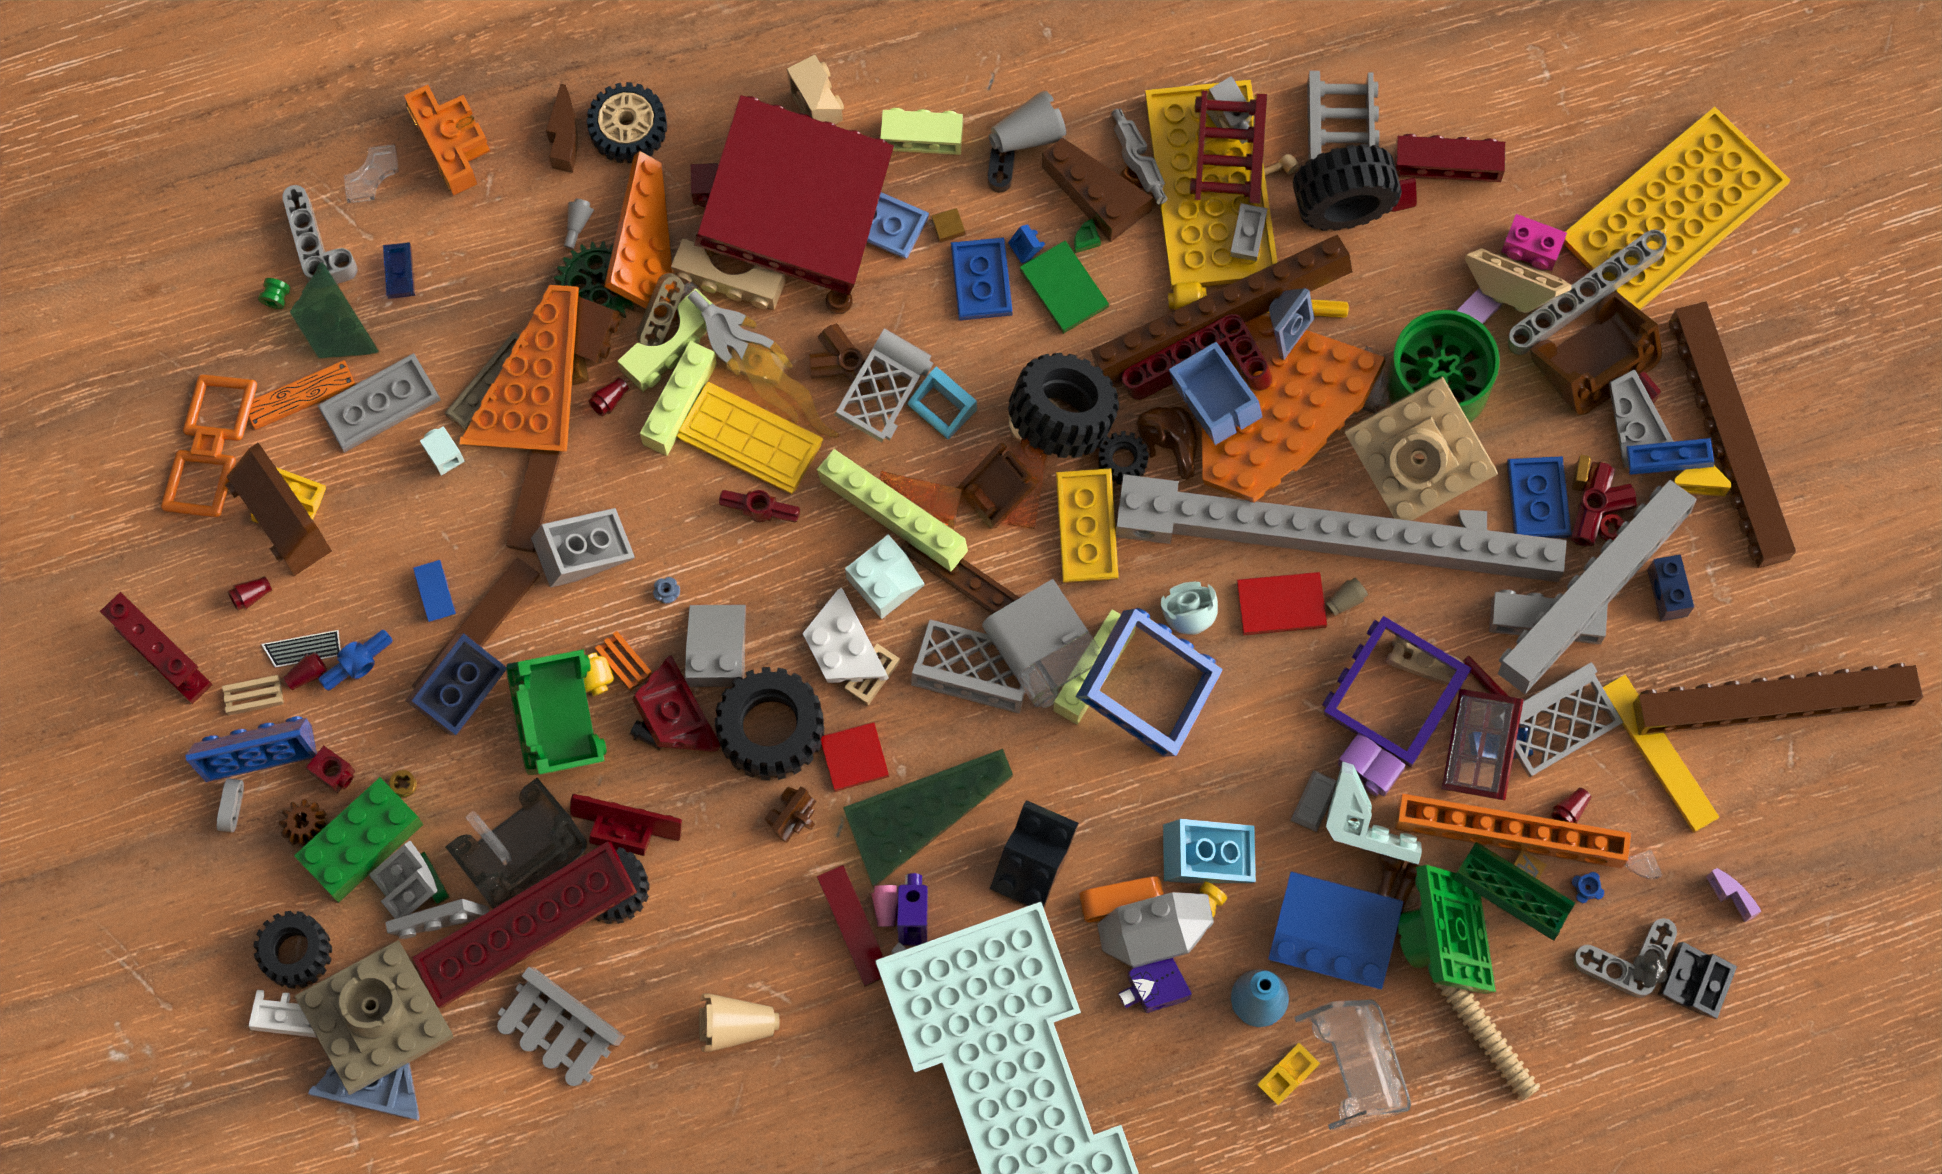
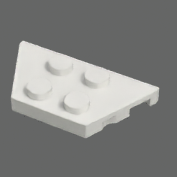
(842, 643)

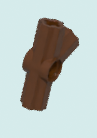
(832, 362)

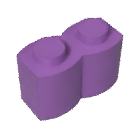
(1373, 764)

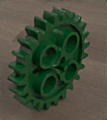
(582, 262)

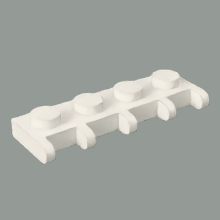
(279, 1016)

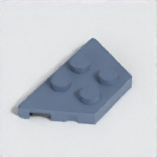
(389, 1095)

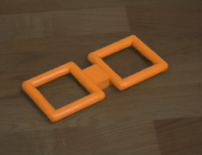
(208, 445)

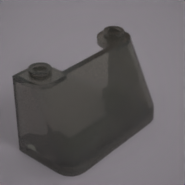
(538, 839)

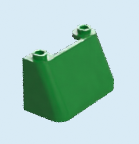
(553, 713)

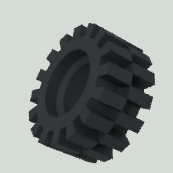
(1129, 443)

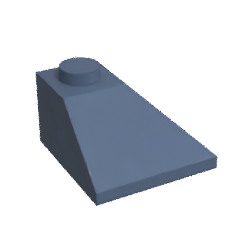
(1290, 318)

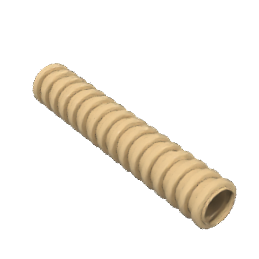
(1491, 1041)

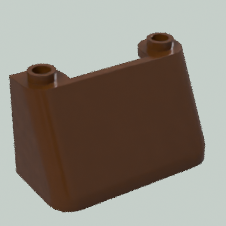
(1602, 352)

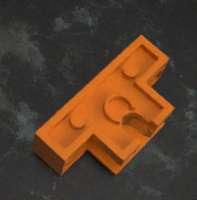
(449, 134)

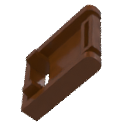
(1002, 480)

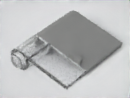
(1042, 642)

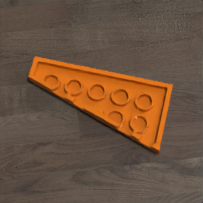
(642, 237)

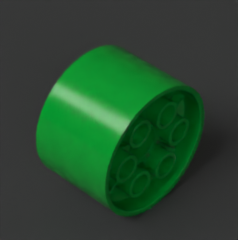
(1458, 335)

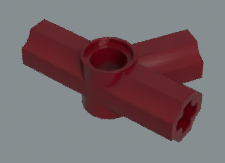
(1608, 499)

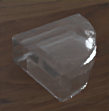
(1644, 865)

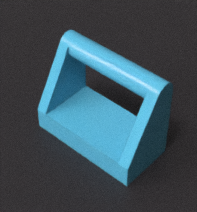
(953, 393)

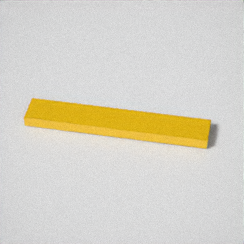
(1663, 760)

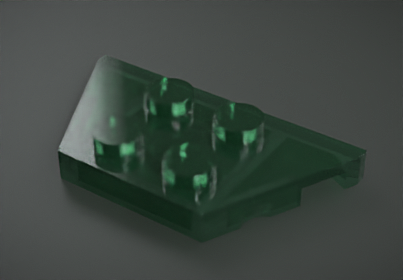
(330, 320)

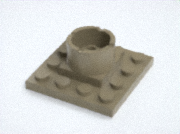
(374, 1017)

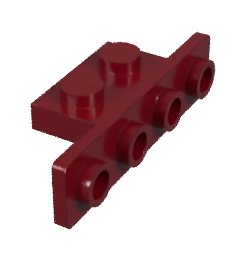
(624, 825)

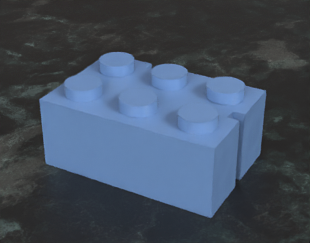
(1215, 393)

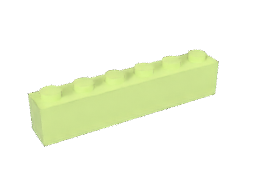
(892, 510)

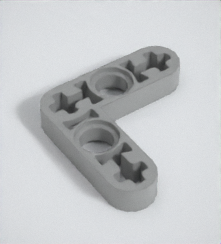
(1626, 981)

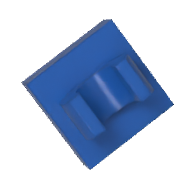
(1025, 243)

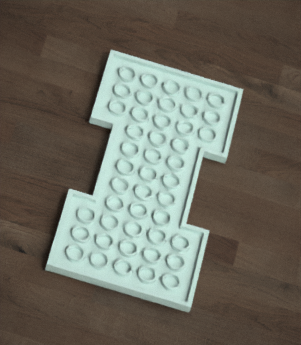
(988, 1014)

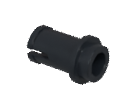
(641, 732)

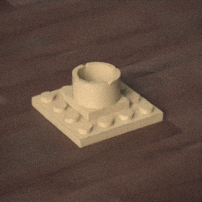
(1424, 424)

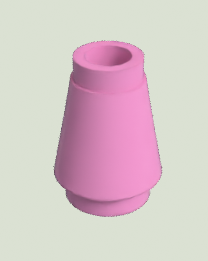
(885, 904)

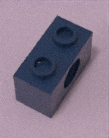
(1670, 587)

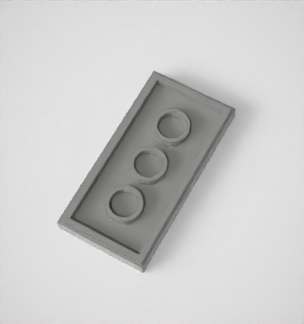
(379, 402)

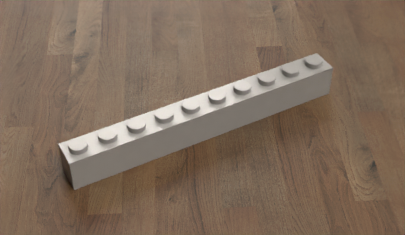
(1596, 586)

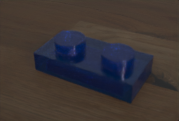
(399, 270)

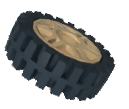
(626, 104)

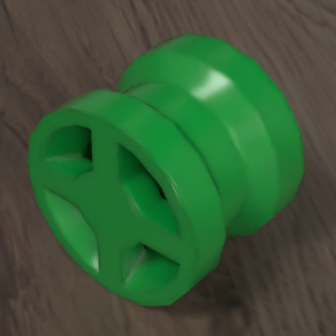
(274, 293)

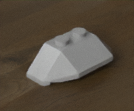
(1155, 928)

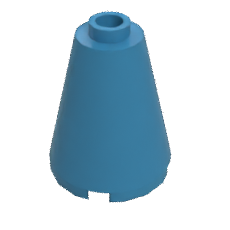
(1259, 998)

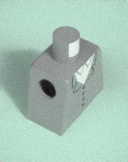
(1228, 91)

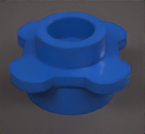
(1593, 881)

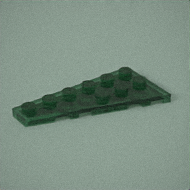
(908, 818)

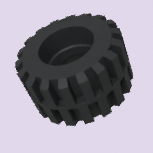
(634, 903)
(282, 929)

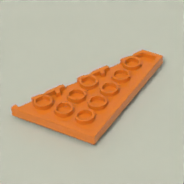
(533, 390)

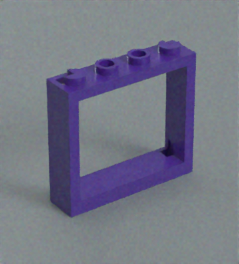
(1361, 655)

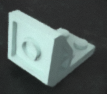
(1353, 802)

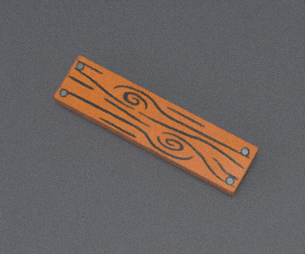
(300, 394)

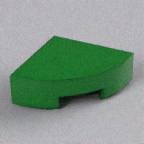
(1086, 237)

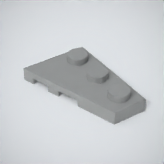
(1635, 414)

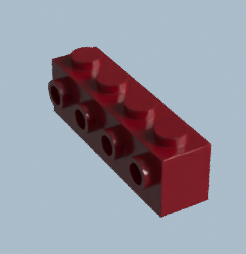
(1449, 158)

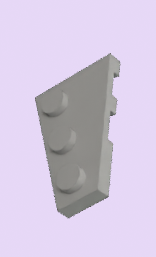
(436, 918)

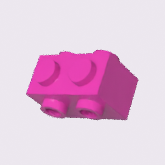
(1533, 243)

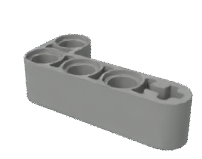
(311, 236)

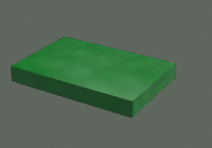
(1064, 287)

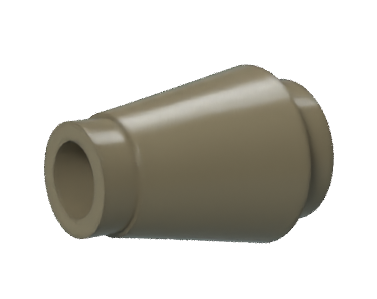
(1347, 596)

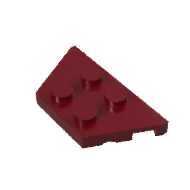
(673, 711)

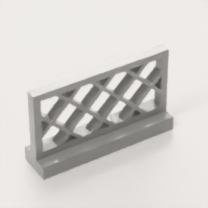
(961, 684)
(1553, 695)

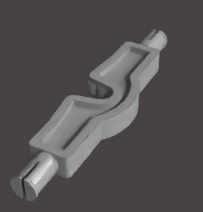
(1133, 147)

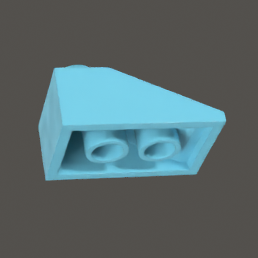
(1208, 852)

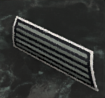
(294, 649)

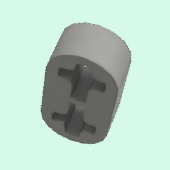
(230, 805)

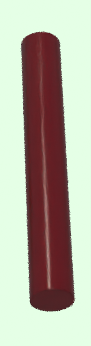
(1483, 677)

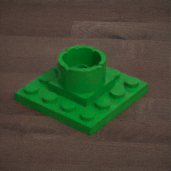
(1448, 933)

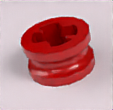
(1603, 530)

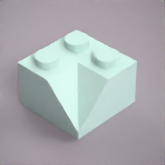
(884, 576)

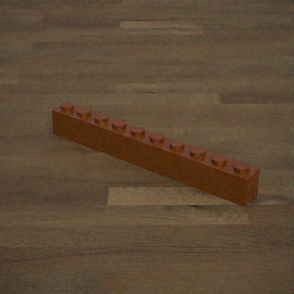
(1245, 298)
(1732, 435)
(1777, 699)

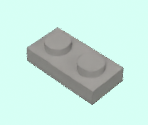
(1248, 232)

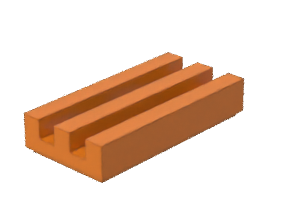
(609, 643)

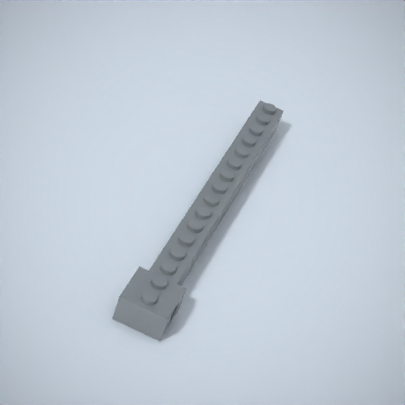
(1155, 510)

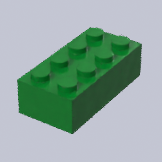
(359, 839)

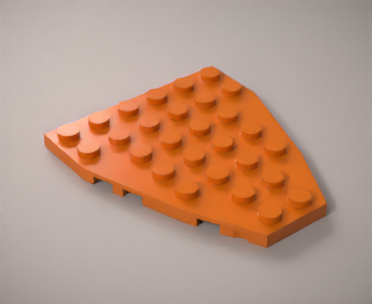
(1301, 408)

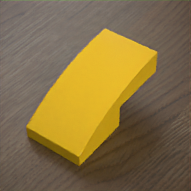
(1289, 1074)

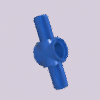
(355, 660)

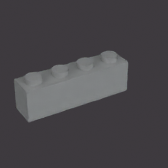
(1516, 613)

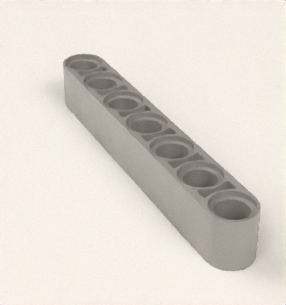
(1593, 281)

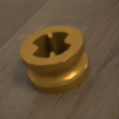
(404, 775)

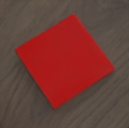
(854, 756)

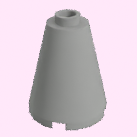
(1029, 125)

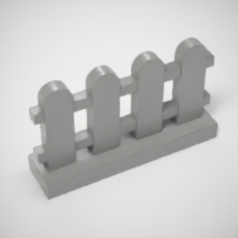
(573, 1029)

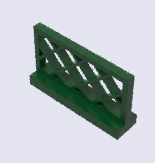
(1514, 891)

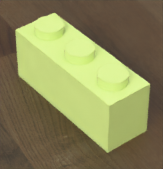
(923, 131)

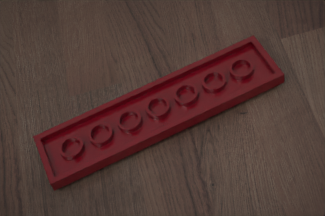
(524, 924)

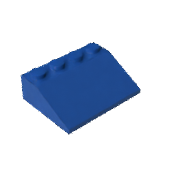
(253, 749)
(1336, 930)

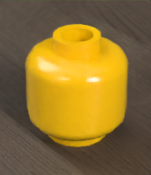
(1185, 293)
(598, 676)

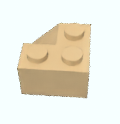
(812, 91)

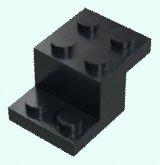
(1034, 855)

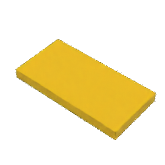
(1087, 525)

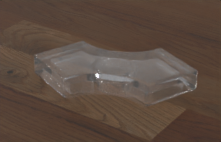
(378, 165)

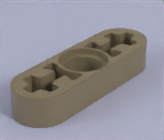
(660, 290)

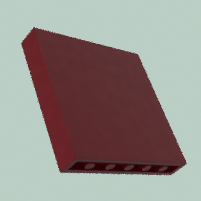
(794, 195)

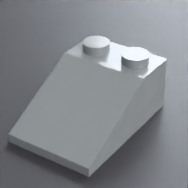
(581, 546)
(715, 645)

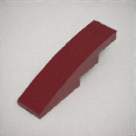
(852, 923)

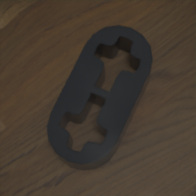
(1006, 167)

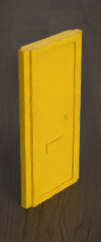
(749, 438)

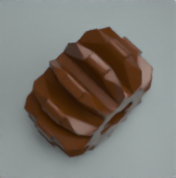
(305, 812)

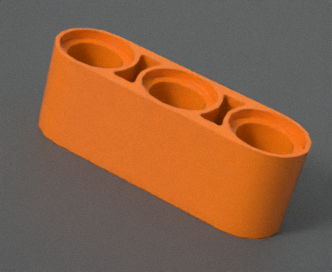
(1102, 900)

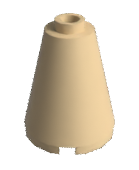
(734, 1022)

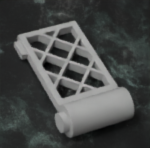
(894, 355)

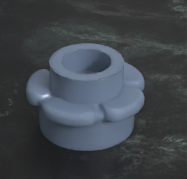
(671, 595)

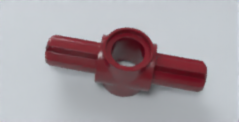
(746, 502)

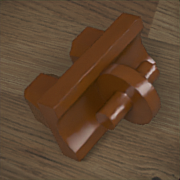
(794, 816)

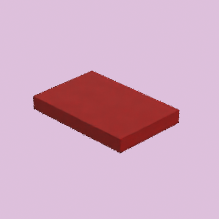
(1281, 603)

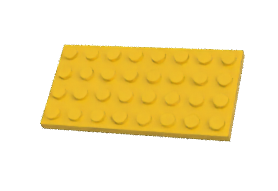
(1689, 192)
(1203, 230)

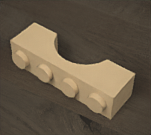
(757, 286)

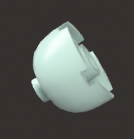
(1190, 607)

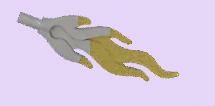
(754, 351)

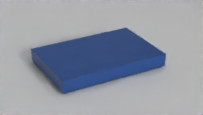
(981, 279)
(1539, 497)

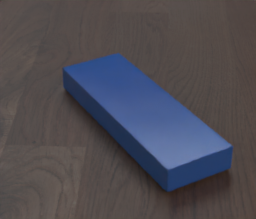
(1670, 456)

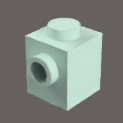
(442, 450)

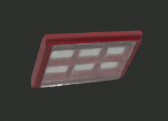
(1482, 744)

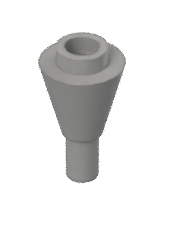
(578, 215)

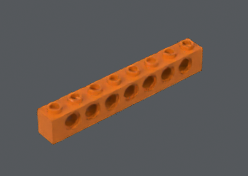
(1513, 831)

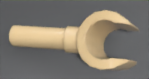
(1287, 162)

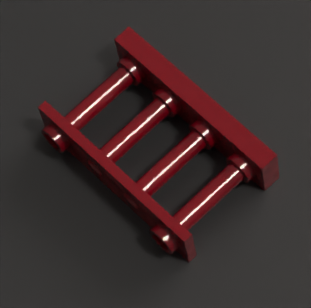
(1253, 135)
(156, 647)

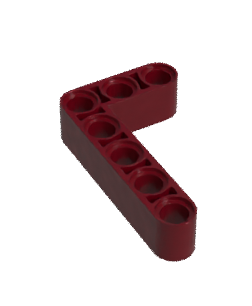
(1170, 356)

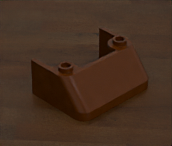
(277, 510)

